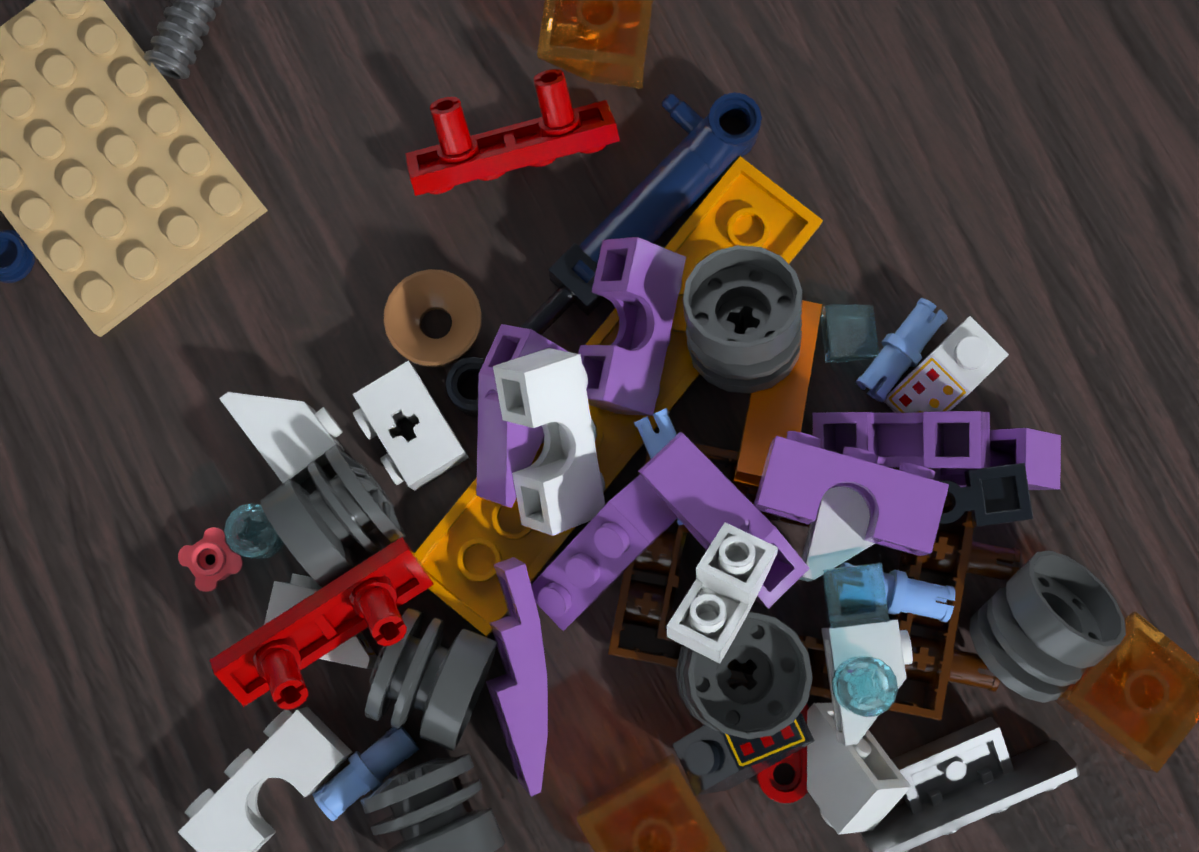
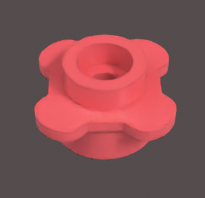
(225, 564)

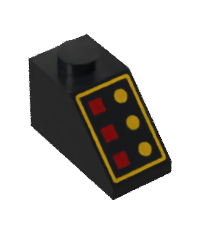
(723, 761)

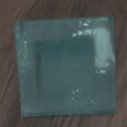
(849, 332)
(855, 595)

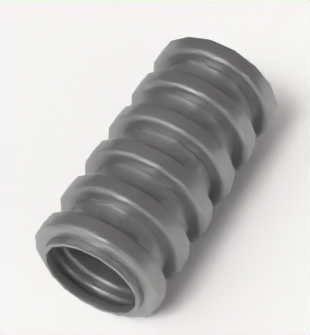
(180, 36)

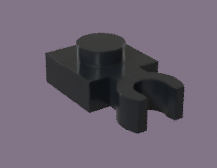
(991, 496)

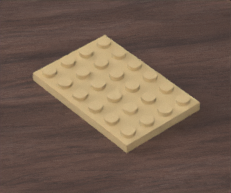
(106, 162)

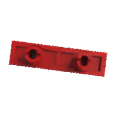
(529, 143)
(321, 622)

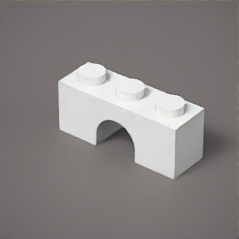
(565, 481)
(297, 750)

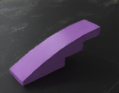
(522, 692)

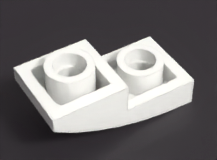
(722, 593)

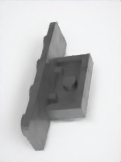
(965, 781)

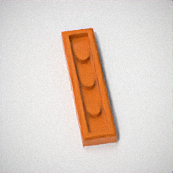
(779, 408)

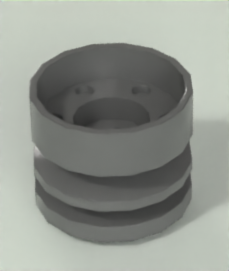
(743, 318)
(332, 518)
(1047, 626)
(776, 677)
(431, 679)
(431, 810)

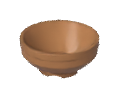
(418, 296)

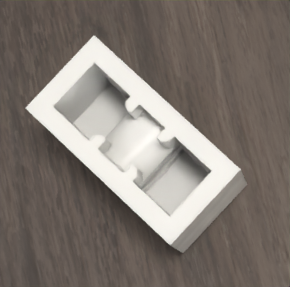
(401, 396)

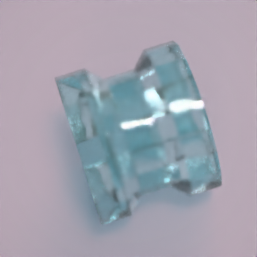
(259, 532)
(854, 681)

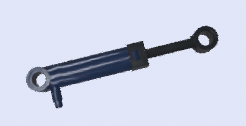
(642, 214)

